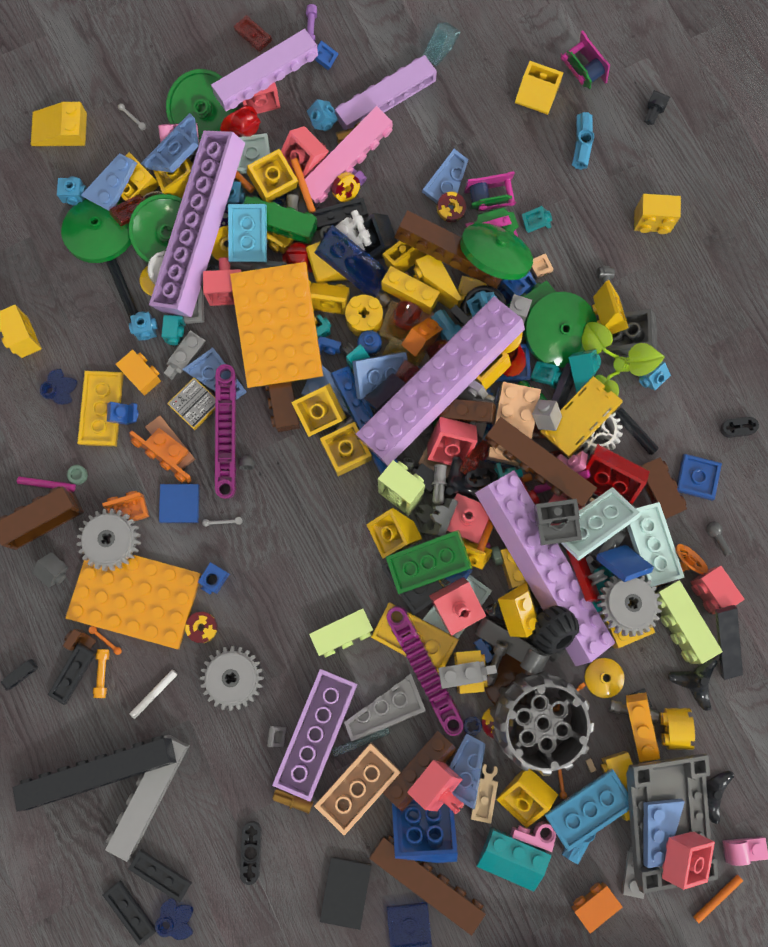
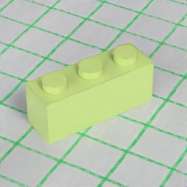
(341, 633)

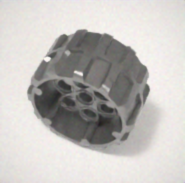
(574, 736)

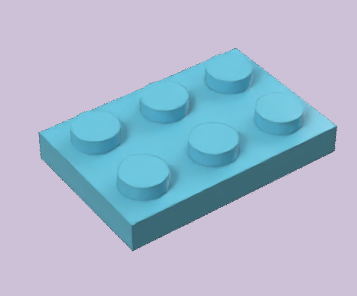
(247, 232)

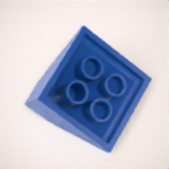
(424, 834)

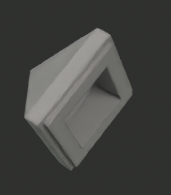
(276, 736)

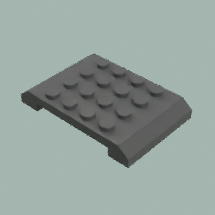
(668, 780)

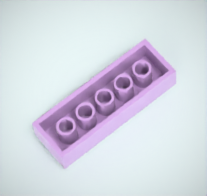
(315, 735)

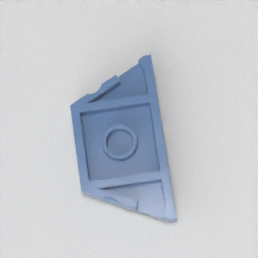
(174, 148)

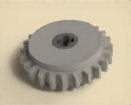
(95, 540)
(633, 618)
(217, 679)

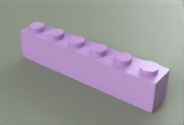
(265, 70)
(388, 92)

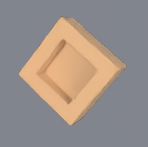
(541, 266)

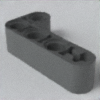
(518, 647)

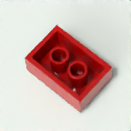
(614, 471)

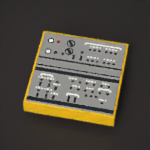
(193, 403)

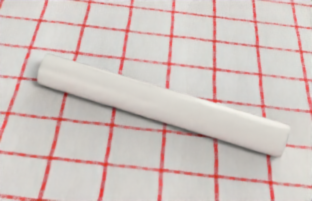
(153, 694)

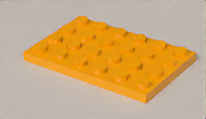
(276, 325)
(139, 600)

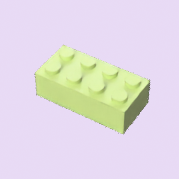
(401, 487)
(686, 624)

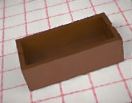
(38, 517)

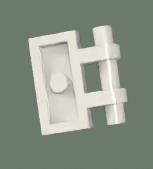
(349, 226)

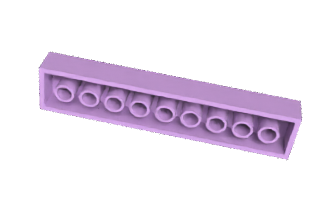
(197, 223)
(441, 380)
(543, 566)

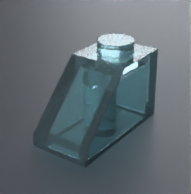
(441, 42)

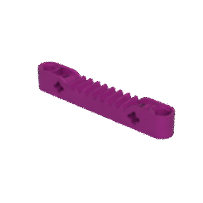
(225, 431)
(425, 670)

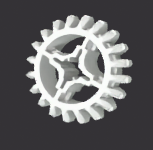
(603, 433)

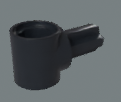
(656, 105)

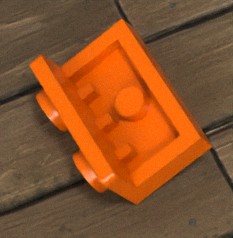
(131, 504)

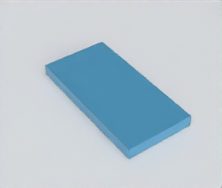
(589, 810)

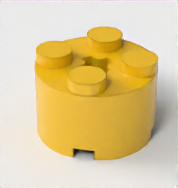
(361, 306)
(678, 729)

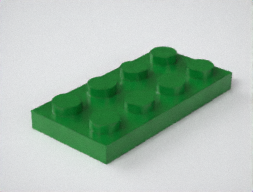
(428, 562)

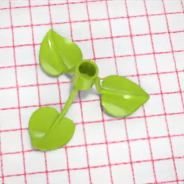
(641, 359)

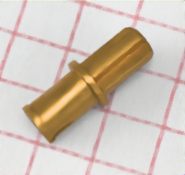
(292, 801)

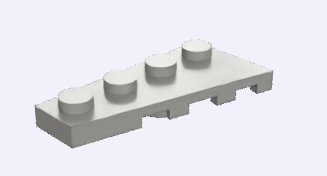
(387, 710)

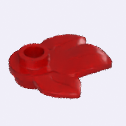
(532, 493)

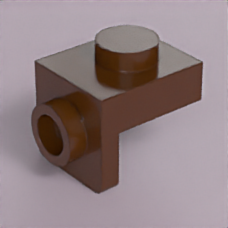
(78, 636)

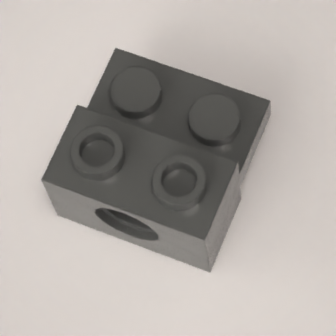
(554, 513)

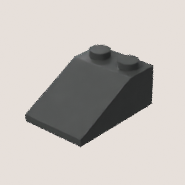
(641, 330)

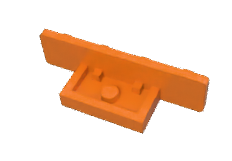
(165, 450)

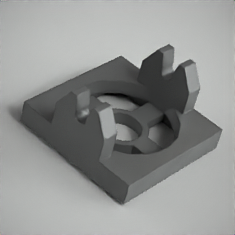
(442, 519)

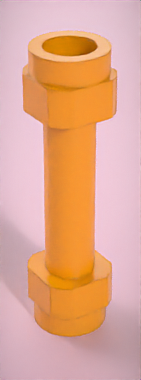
(100, 692)

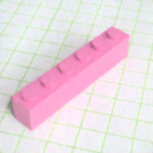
(348, 153)

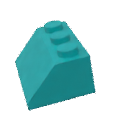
(513, 859)

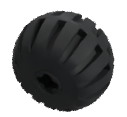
(554, 630)

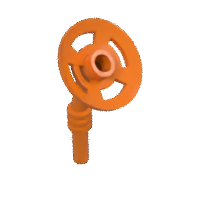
(690, 560)

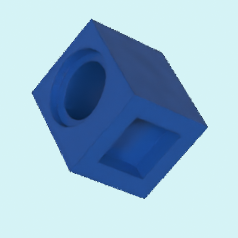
(221, 578)

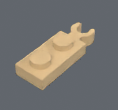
(485, 796)

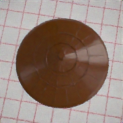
(507, 672)

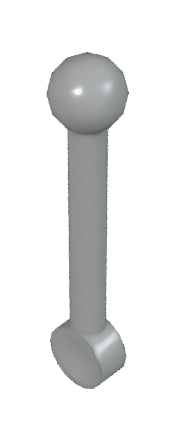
(142, 126)
(238, 521)

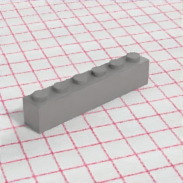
(143, 805)

